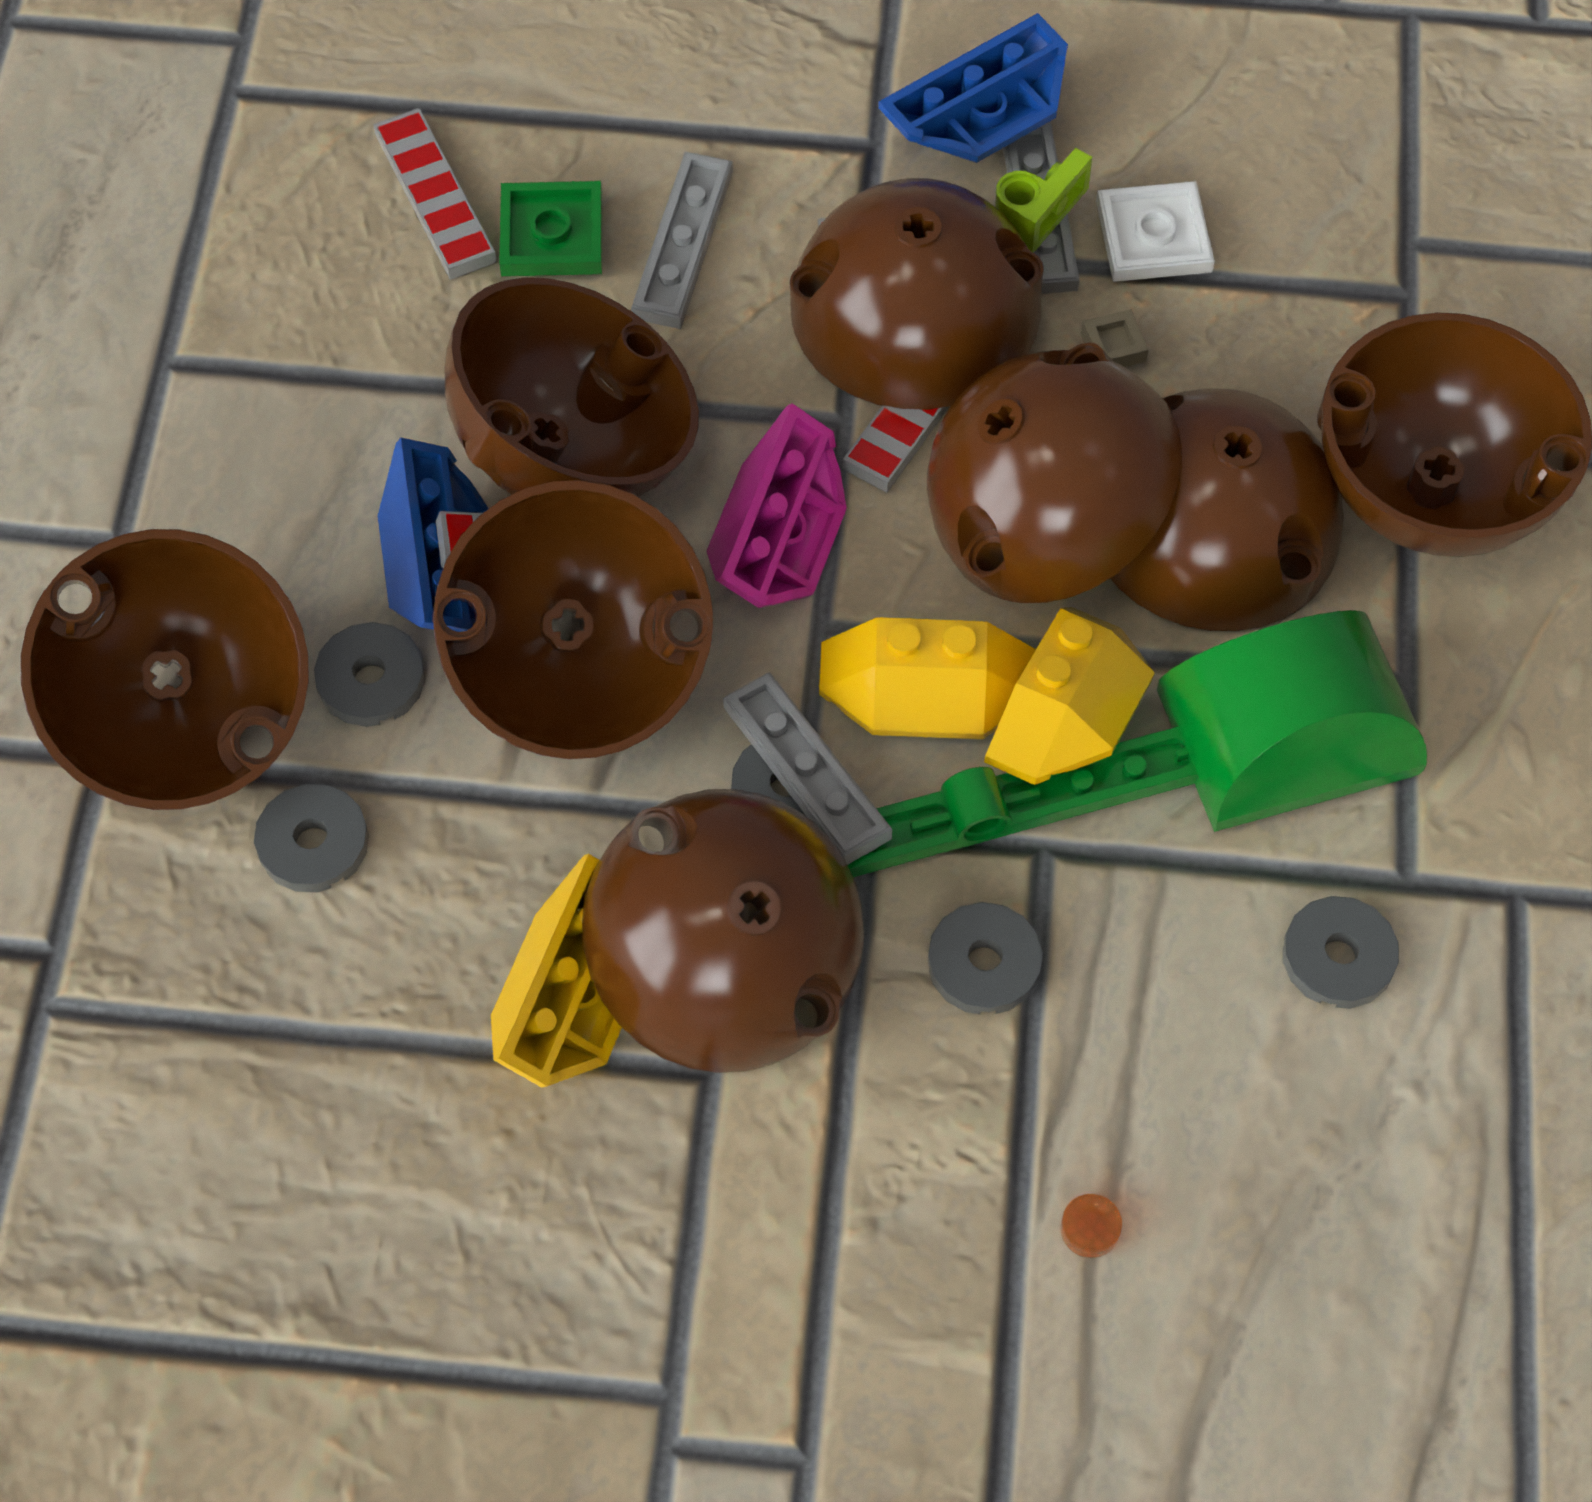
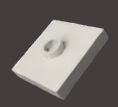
(1154, 231)

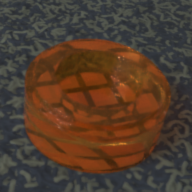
(1091, 1225)

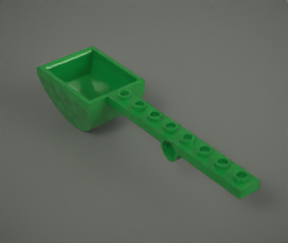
(1254, 726)

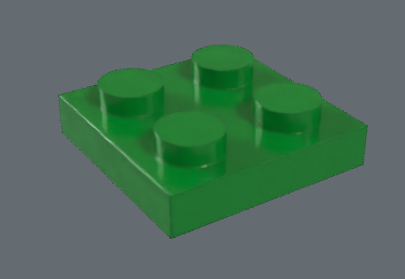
(551, 228)

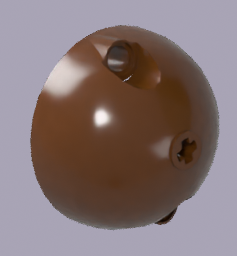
(914, 293)
(533, 395)
(1453, 433)
(1064, 464)
(1242, 488)
(612, 568)
(164, 603)
(682, 961)

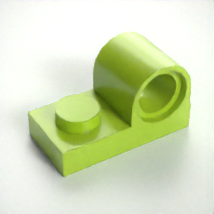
(1040, 204)

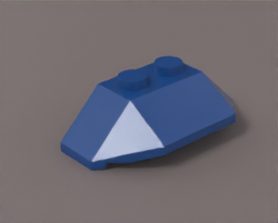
(985, 94)
(417, 488)

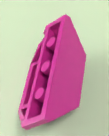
(781, 514)

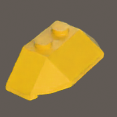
(923, 676)
(1070, 699)
(549, 1011)

